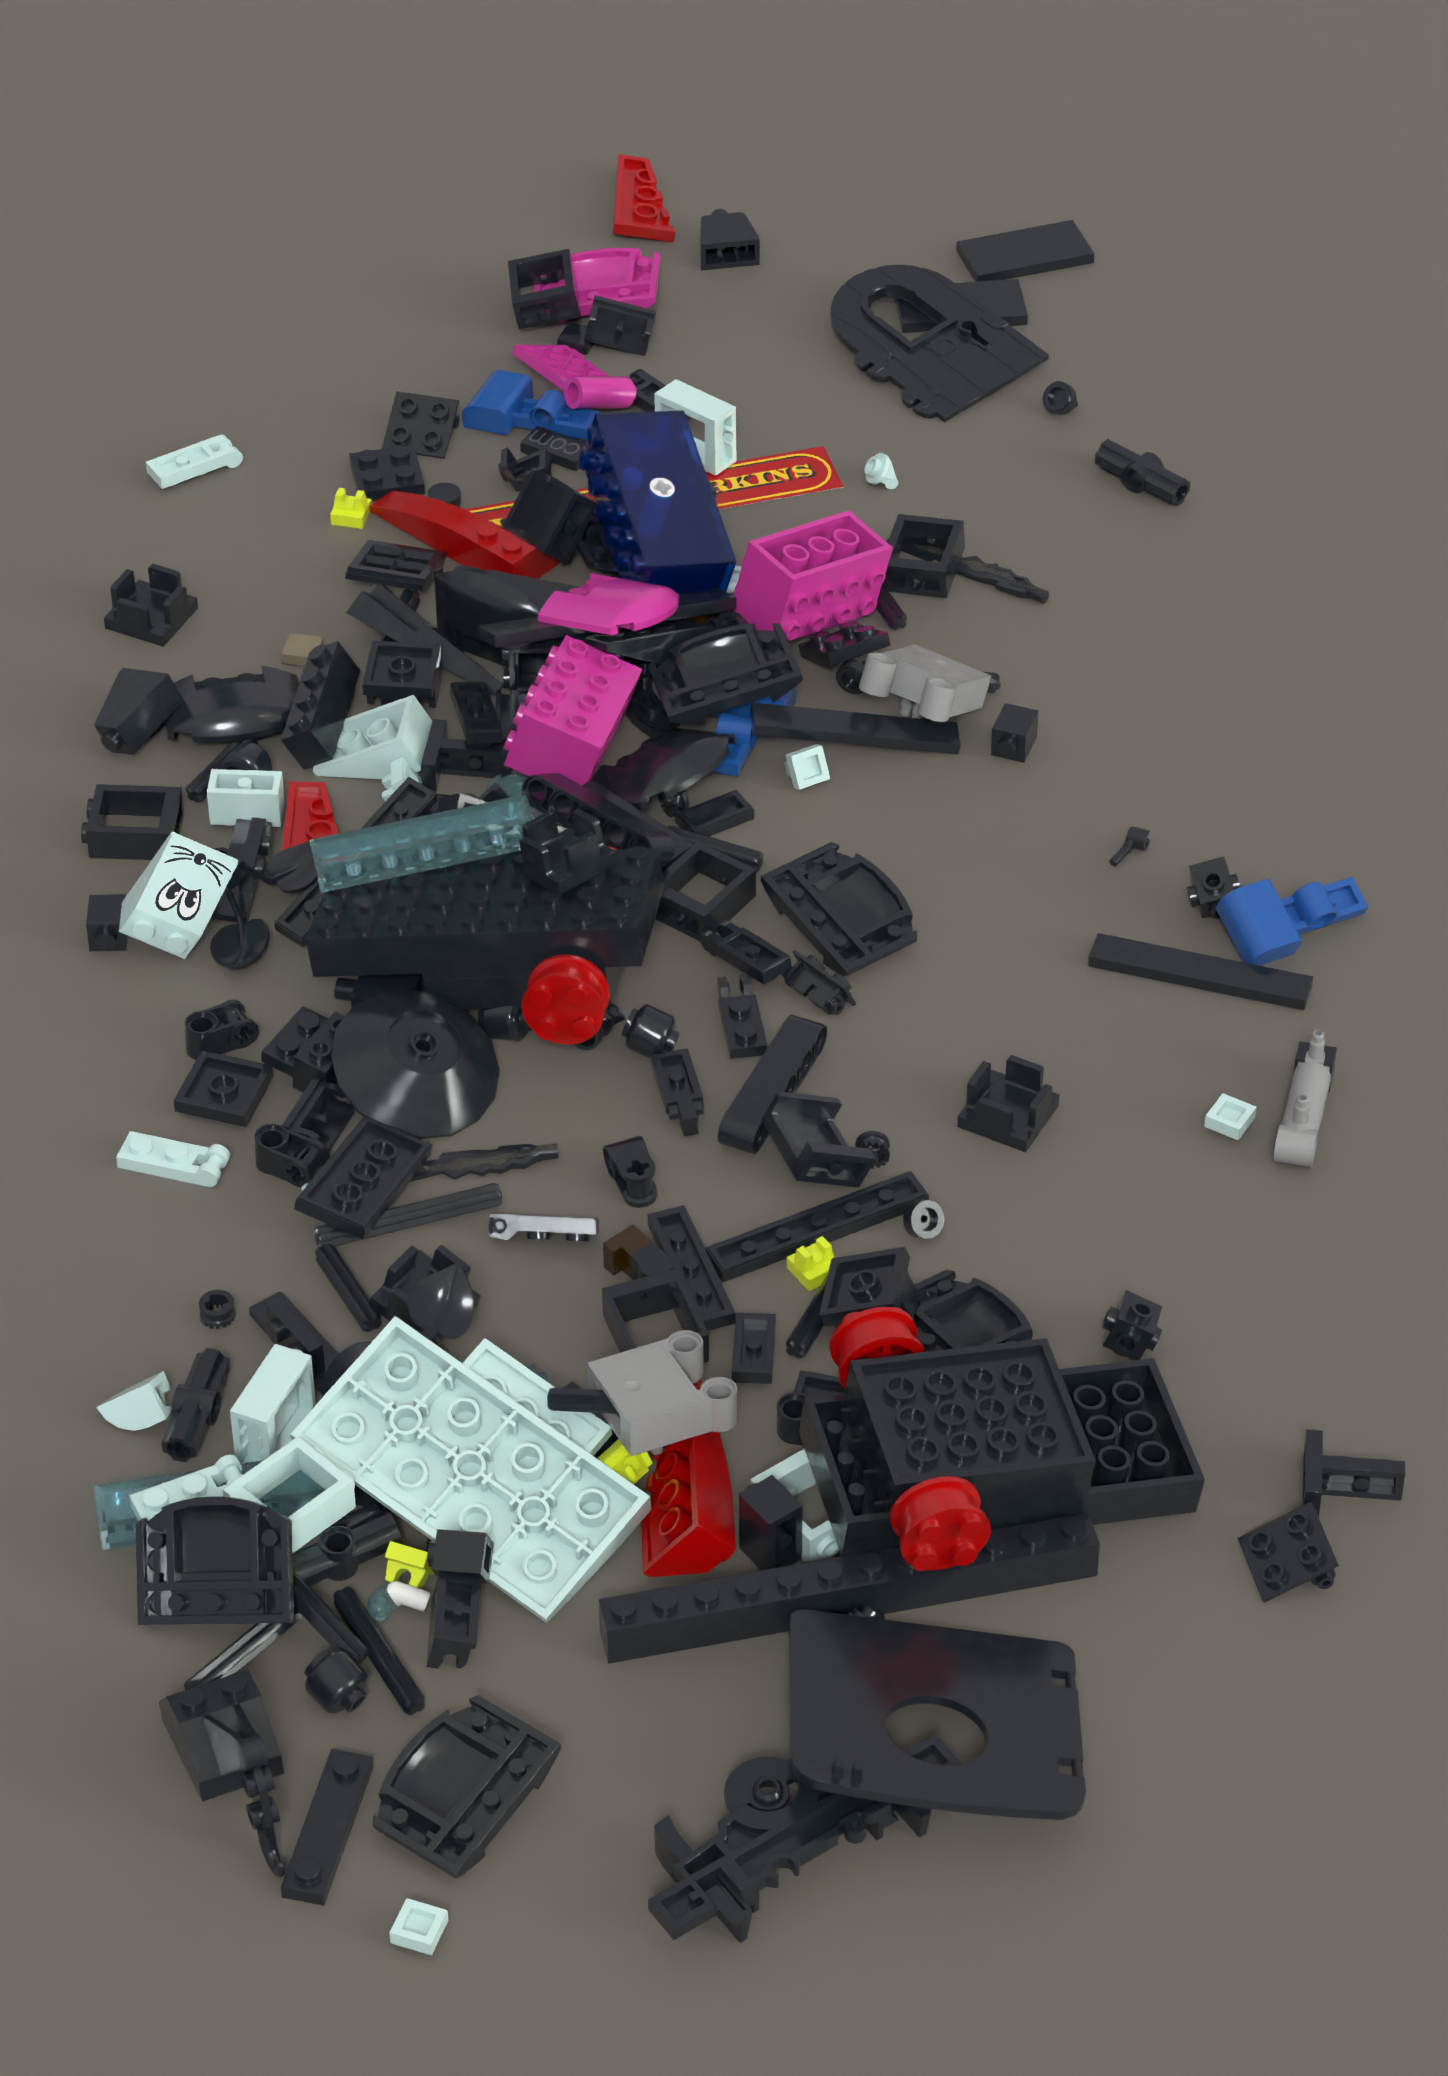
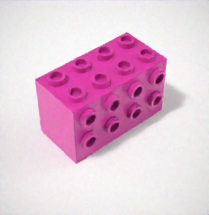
(812, 576)
(571, 712)

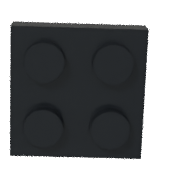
(387, 471)
(847, 643)
(223, 1088)

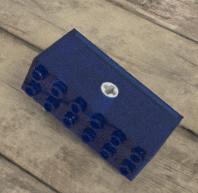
(656, 501)

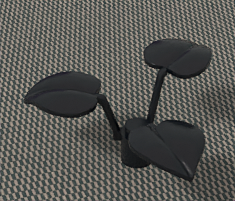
(244, 943)
(435, 1303)

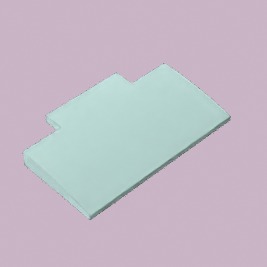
(479, 1455)

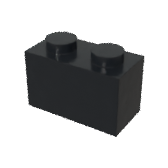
(770, 1524)

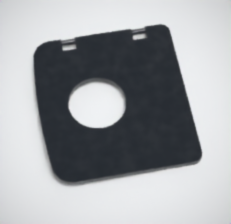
(860, 1670)

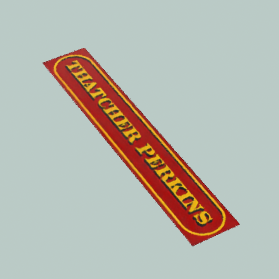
(743, 481)

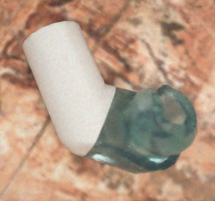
(394, 1595)

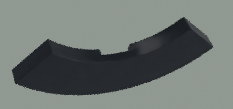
(645, 708)

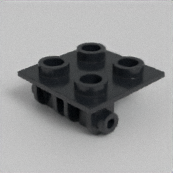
(422, 423)
(1289, 1553)

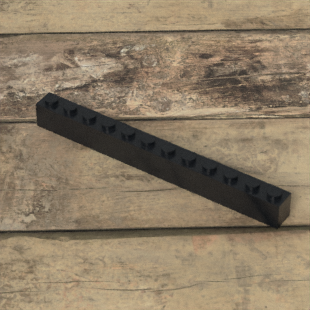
(764, 1600)

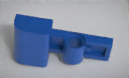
(509, 402)
(738, 722)
(1270, 927)

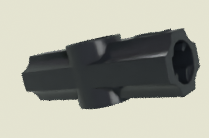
(1142, 472)
(196, 1405)
(344, 1548)

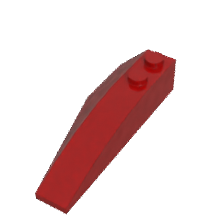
(463, 535)
(690, 1508)

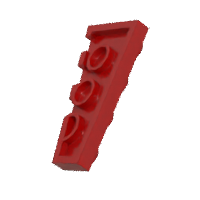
(638, 202)
(307, 813)

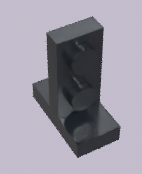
(459, 758)
(1347, 1475)

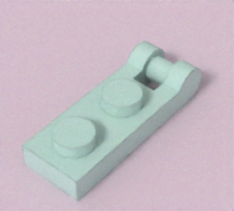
(193, 461)
(173, 1159)
(196, 1484)

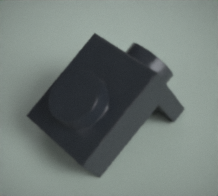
(518, 470)

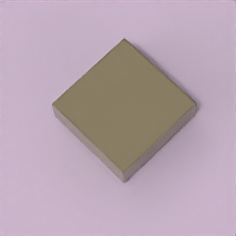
(298, 648)

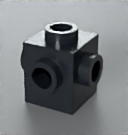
(1209, 884)
(1132, 1326)

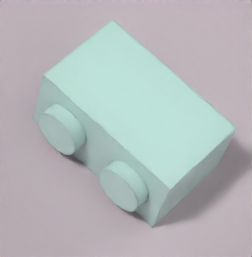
(245, 795)

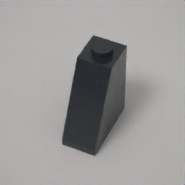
(136, 709)

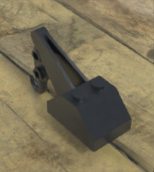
(230, 1746)

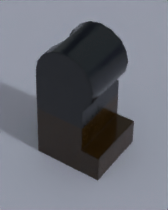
(634, 1255)

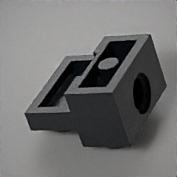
(304, 1048)

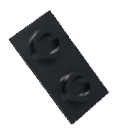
(830, 990)

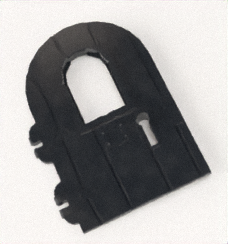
(942, 367)

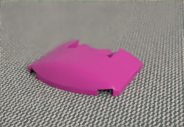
(612, 274)
(609, 604)

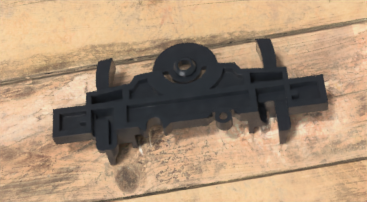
(767, 1835)

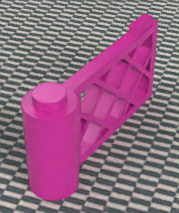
(581, 381)

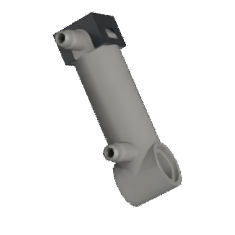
(1306, 1102)

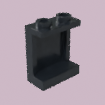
(550, 515)
(811, 1141)

